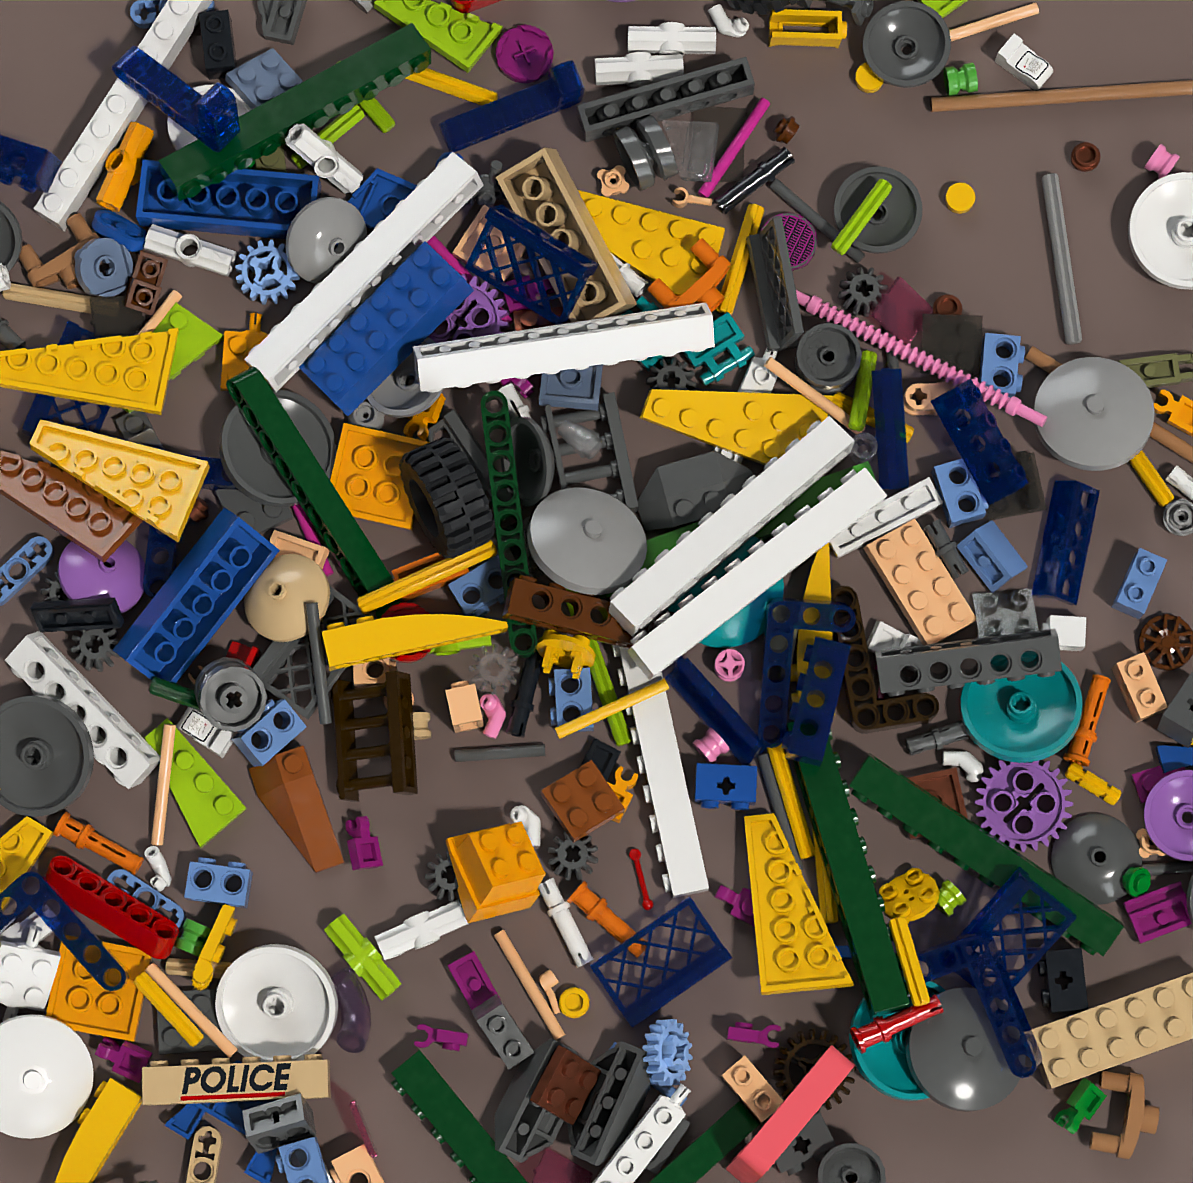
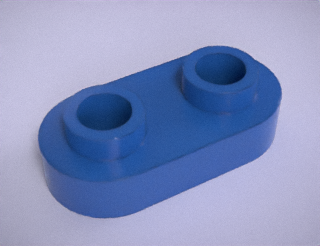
(113, 226)

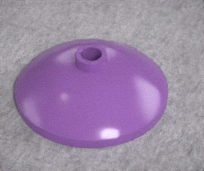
(88, 578)
(1164, 813)

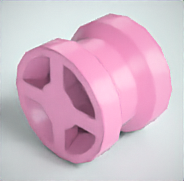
(1162, 161)
(729, 659)
(711, 746)

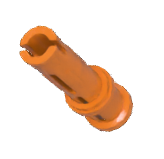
(1085, 735)
(85, 836)
(597, 910)

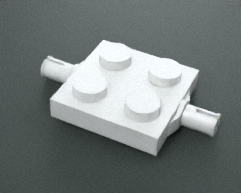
(26, 974)

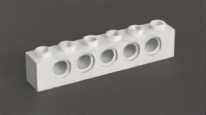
(78, 691)

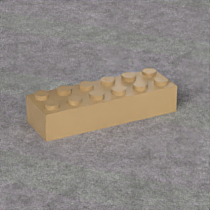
(548, 198)
(1116, 1032)

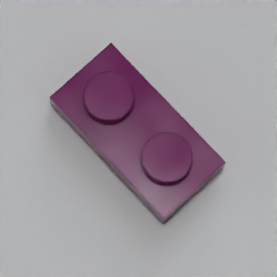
(472, 980)

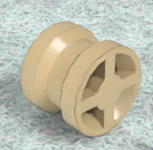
(420, 722)

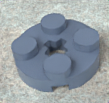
(87, 267)

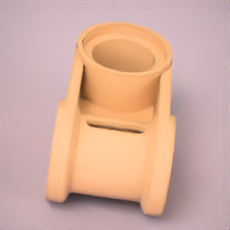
(926, 393)

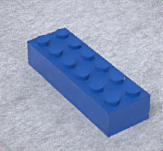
(242, 204)
(386, 328)
(196, 598)

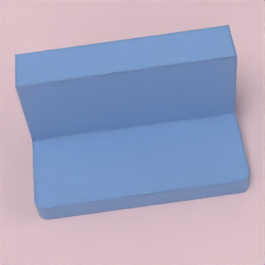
(991, 556)

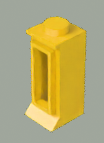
(814, 18)

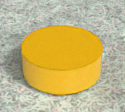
(867, 80)
(960, 198)
(574, 1002)

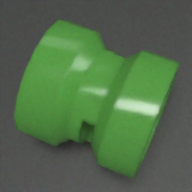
(963, 78)
(193, 937)

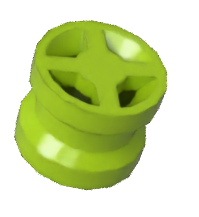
(949, 898)

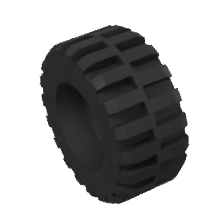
(447, 497)

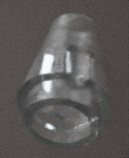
(581, 439)

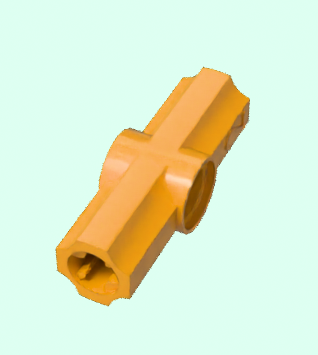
(124, 166)

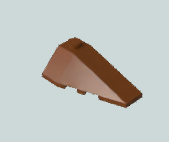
(295, 801)

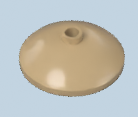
(285, 615)

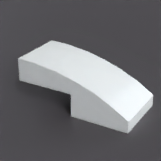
(886, 637)

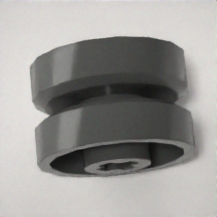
(645, 153)
(829, 341)
(242, 707)
(851, 1163)

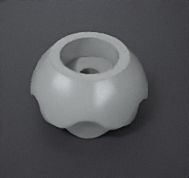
(375, 418)
(1171, 515)

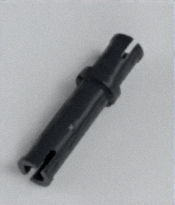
(762, 174)
(524, 696)

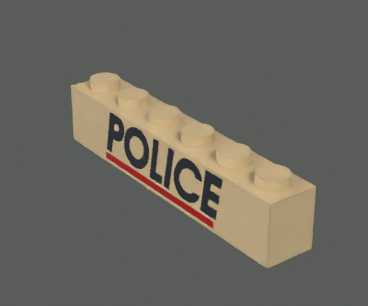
(236, 1081)

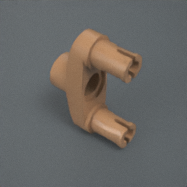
(63, 265)
(1137, 1115)

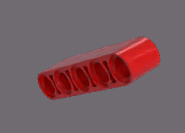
(112, 907)

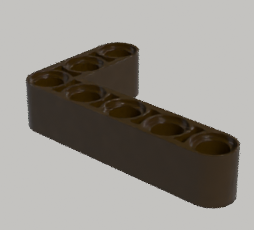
(863, 674)

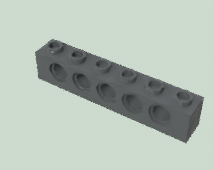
(666, 98)
(982, 650)

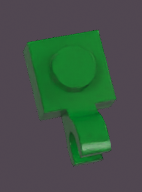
(1083, 1104)

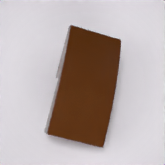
(145, 283)

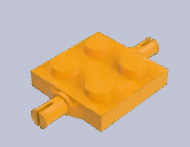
(237, 347)

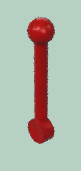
(635, 855)

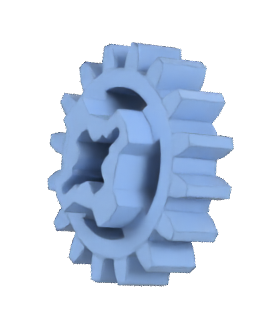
(257, 265)
(667, 1052)

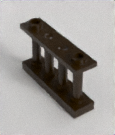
(401, 734)

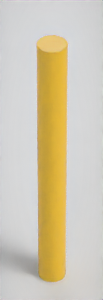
(611, 708)

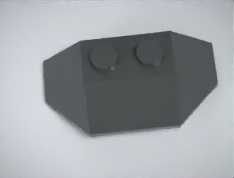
(689, 489)
(611, 1105)
(520, 1124)

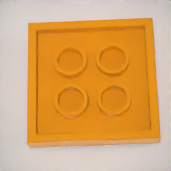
(369, 475)
(89, 1007)

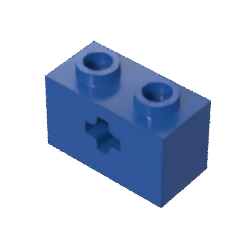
(712, 775)

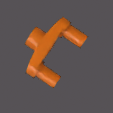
(703, 289)

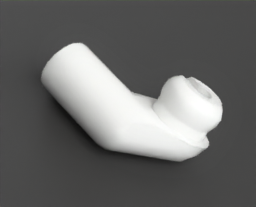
(727, 26)
(966, 761)
(530, 822)
(157, 862)

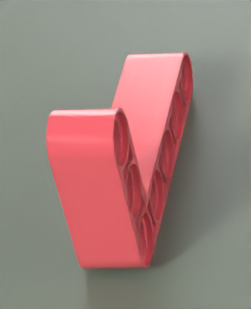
(790, 1117)

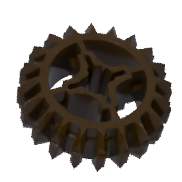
(791, 1056)

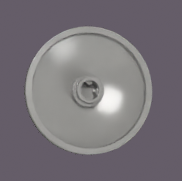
(1094, 413)
(587, 541)

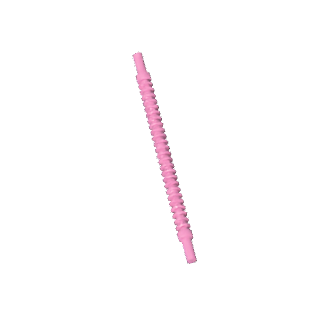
(1012, 405)

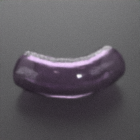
(354, 1011)

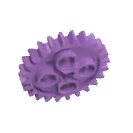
(485, 302)
(1043, 823)

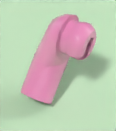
(495, 713)

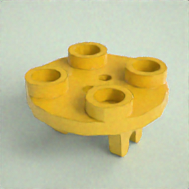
(565, 652)
(910, 895)

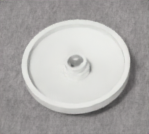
(1163, 230)
(276, 1003)
(42, 1076)

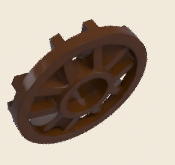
(1166, 642)

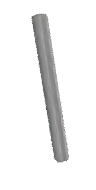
(1061, 259)

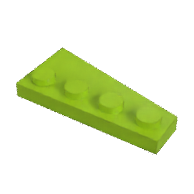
(449, 32)
(193, 338)
(197, 788)

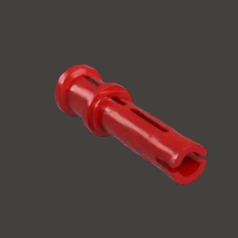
(883, 1028)

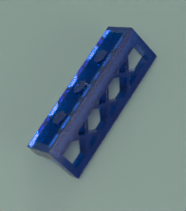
(1061, 539)

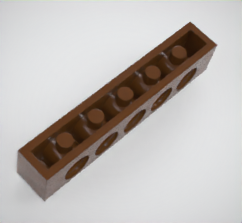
(520, 608)

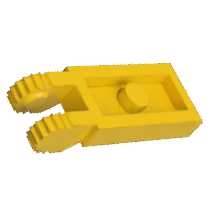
(213, 948)

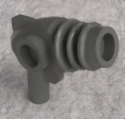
(491, 190)

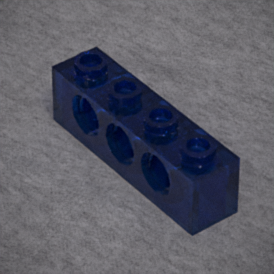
(27, 165)
(980, 457)
(834, 657)

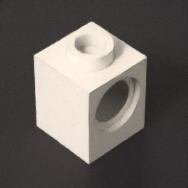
(1070, 631)

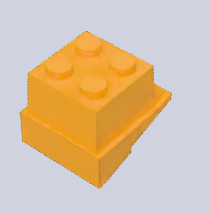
(495, 871)

